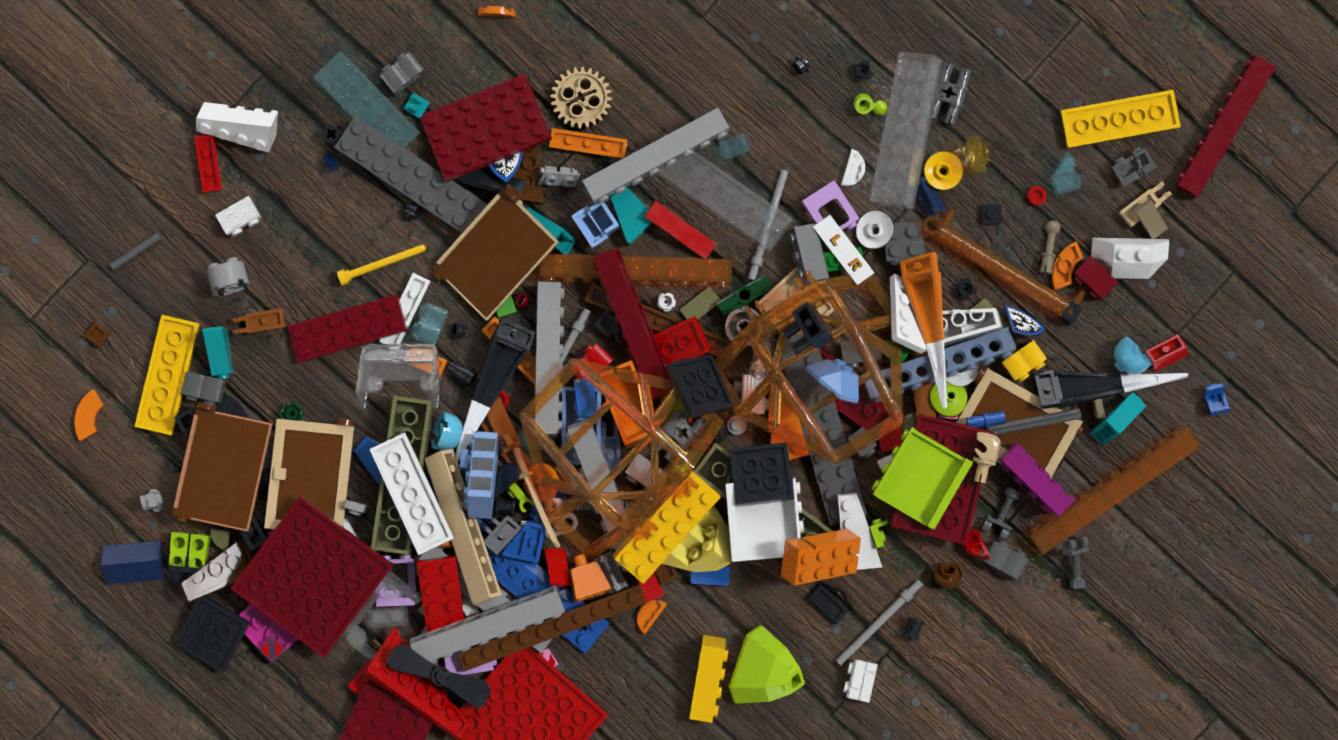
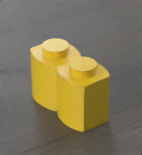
(1024, 360)

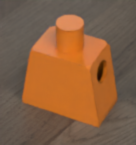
(587, 580)

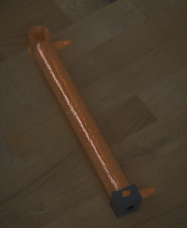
(1002, 270)

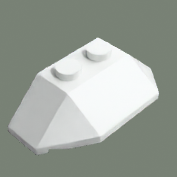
(1130, 256)

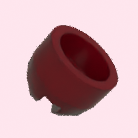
(525, 302)

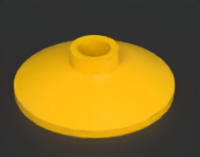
(950, 163)

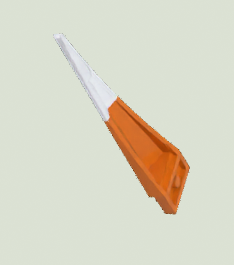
(925, 293)

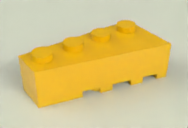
(707, 679)

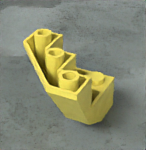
(704, 546)

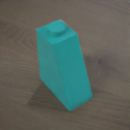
(630, 215)
(565, 240)
(218, 351)
(1118, 419)

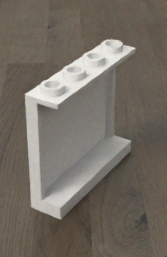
(763, 528)

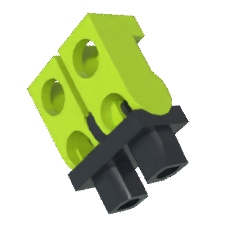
(187, 554)

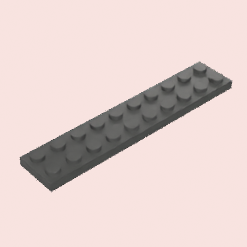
(409, 175)
(831, 478)

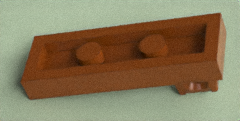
(503, 426)

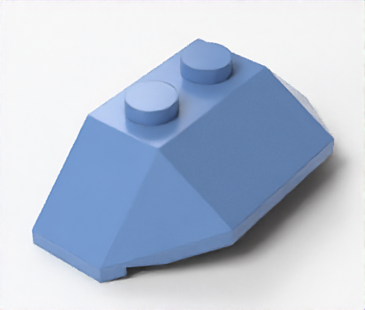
(837, 378)

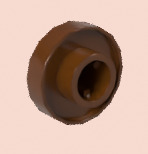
(947, 575)

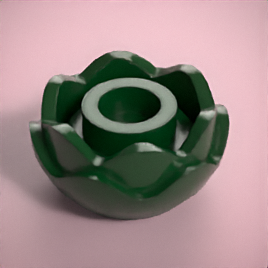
(289, 408)

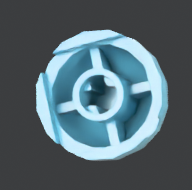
(1130, 358)
(447, 432)

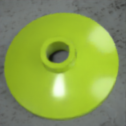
(954, 405)

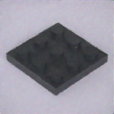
(699, 386)
(761, 474)
(212, 633)

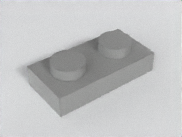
(355, 508)

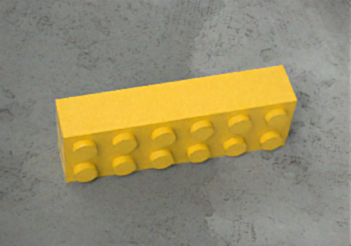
(674, 521)

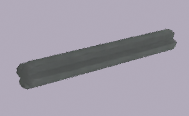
(1035, 422)

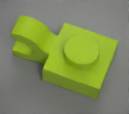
(515, 491)

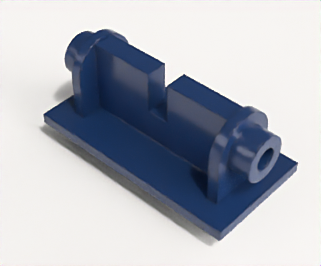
(929, 198)

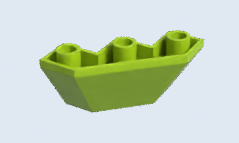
(764, 670)

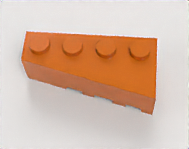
(791, 421)

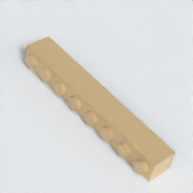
(468, 538)

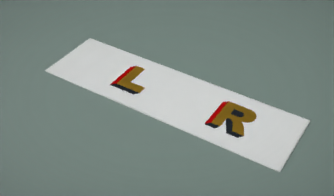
(843, 249)

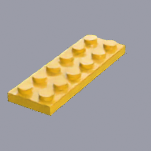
(1120, 119)
(166, 374)

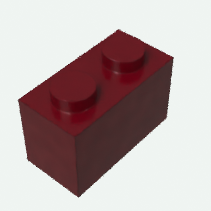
(1094, 278)

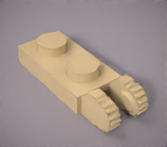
(1128, 212)

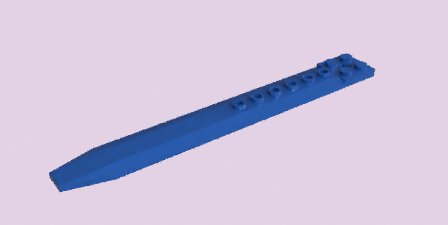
(516, 575)

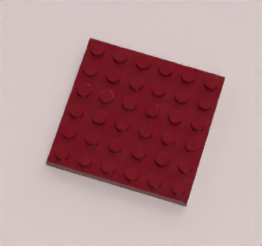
(312, 576)

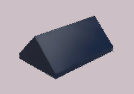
(133, 562)

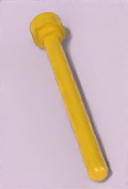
(346, 276)

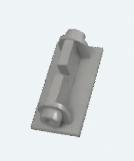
(565, 177)
(611, 571)

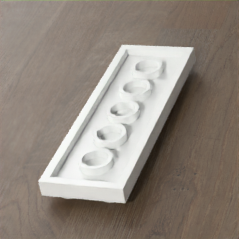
(411, 493)

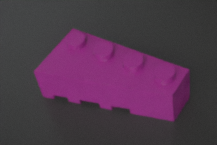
(1035, 479)

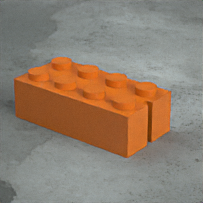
(629, 430)
(820, 557)

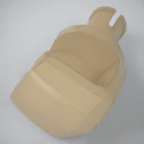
(989, 457)

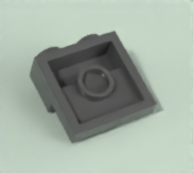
(904, 243)

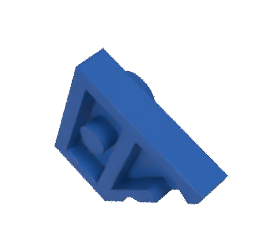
(526, 543)

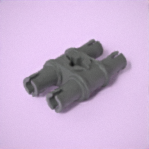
(957, 89)
(689, 433)

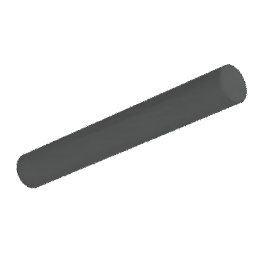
(135, 251)

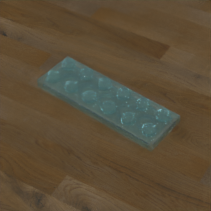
(363, 99)

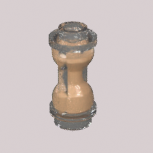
(757, 369)

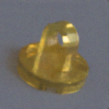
(975, 154)

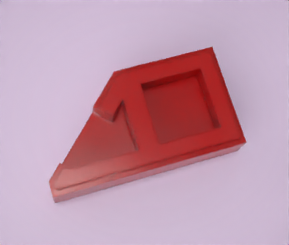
(976, 546)

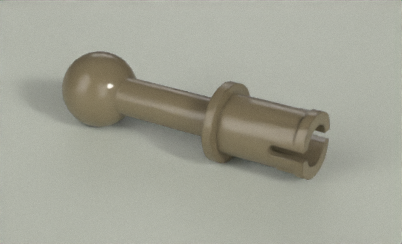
(1052, 228)

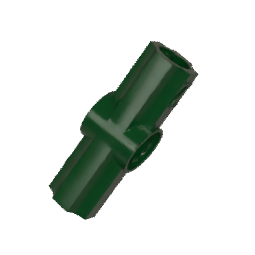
(754, 289)

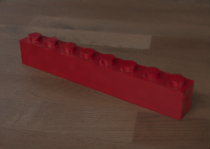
(1225, 126)
(631, 316)

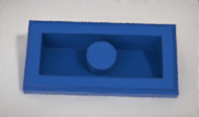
(585, 398)
(718, 577)

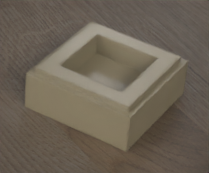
(1098, 409)

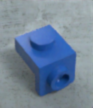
(1216, 399)

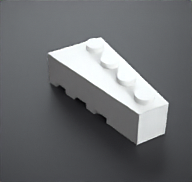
(238, 125)
(968, 324)

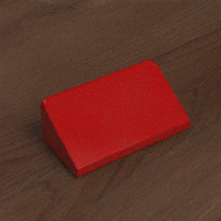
(1167, 352)
(557, 567)
(651, 588)

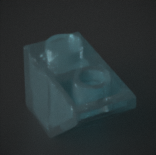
(1064, 177)

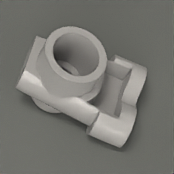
(152, 500)

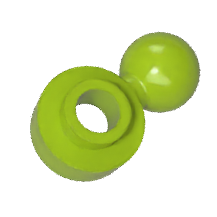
(879, 107)

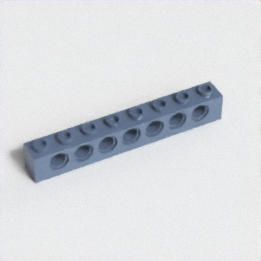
(1000, 337)

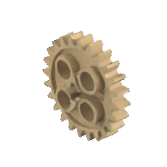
(573, 83)

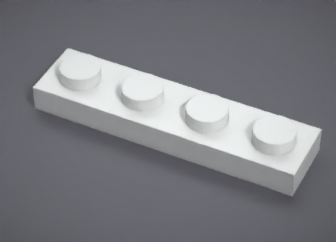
(409, 302)

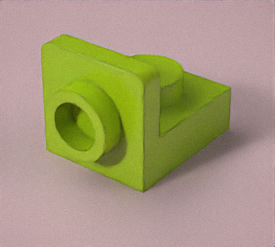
(878, 536)

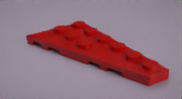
(416, 690)

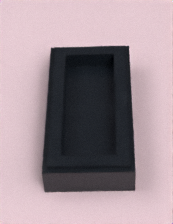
(828, 604)

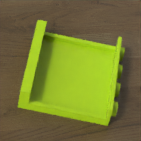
(921, 478)

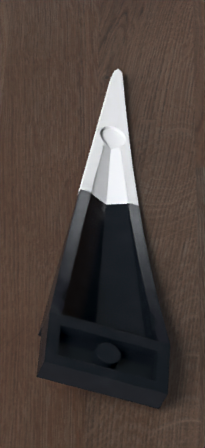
(503, 356)
(1070, 388)

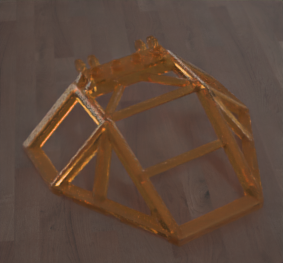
(779, 317)
(644, 501)

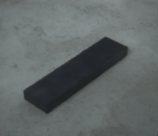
(488, 180)

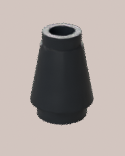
(463, 373)

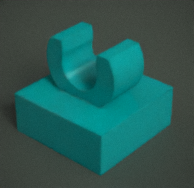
(416, 105)

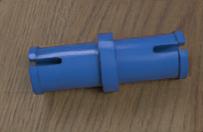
(986, 419)

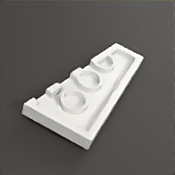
(903, 318)
(853, 519)

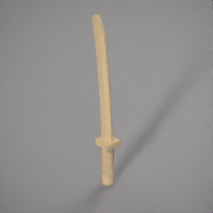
(526, 475)

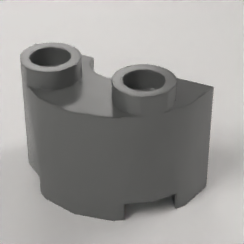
(1133, 167)

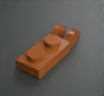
(260, 321)

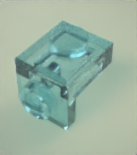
(734, 146)

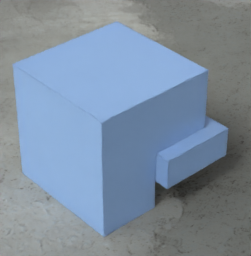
(596, 223)

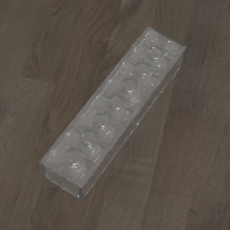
(906, 130)
(728, 199)

